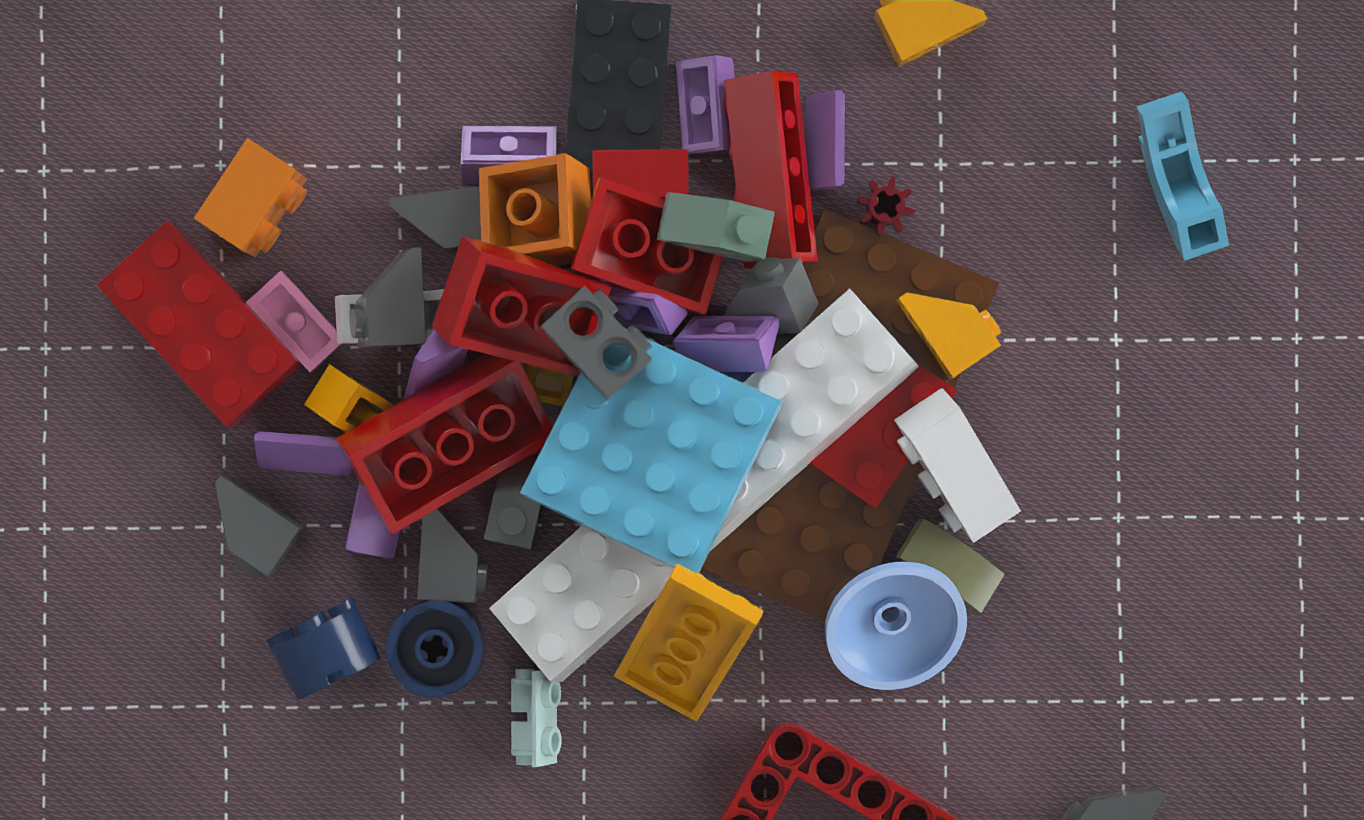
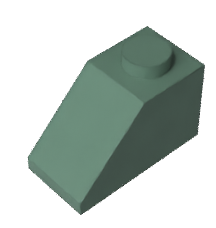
(716, 226)

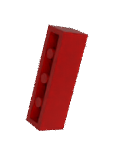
(772, 159)

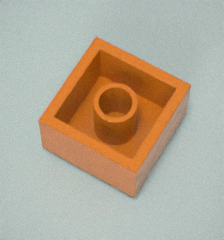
(252, 199)
(536, 206)

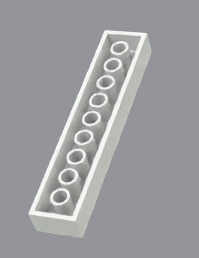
(600, 585)

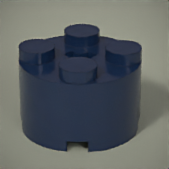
(324, 649)
(412, 660)

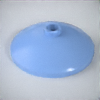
(898, 645)

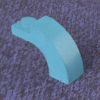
(1178, 177)

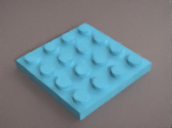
(655, 458)

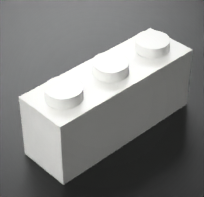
(955, 466)

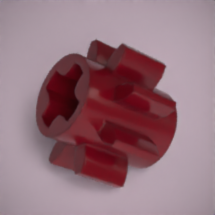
(887, 193)

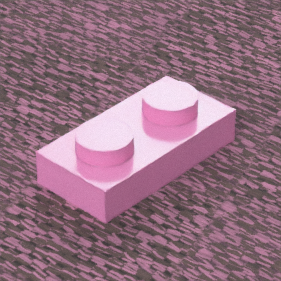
(295, 321)

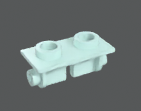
(538, 738)

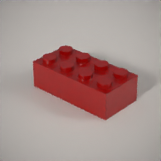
(199, 324)
(446, 439)

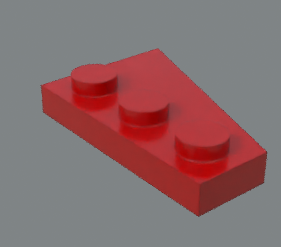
(868, 454)

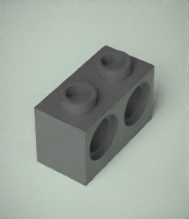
(588, 350)

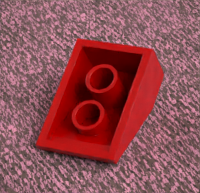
(624, 252)
(502, 300)

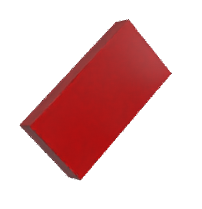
(644, 170)

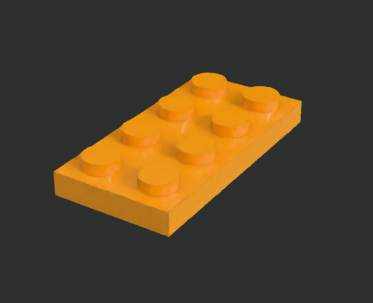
(688, 642)

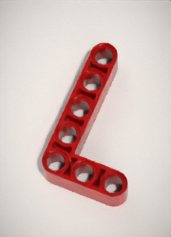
(804, 766)

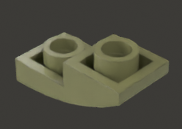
(967, 569)

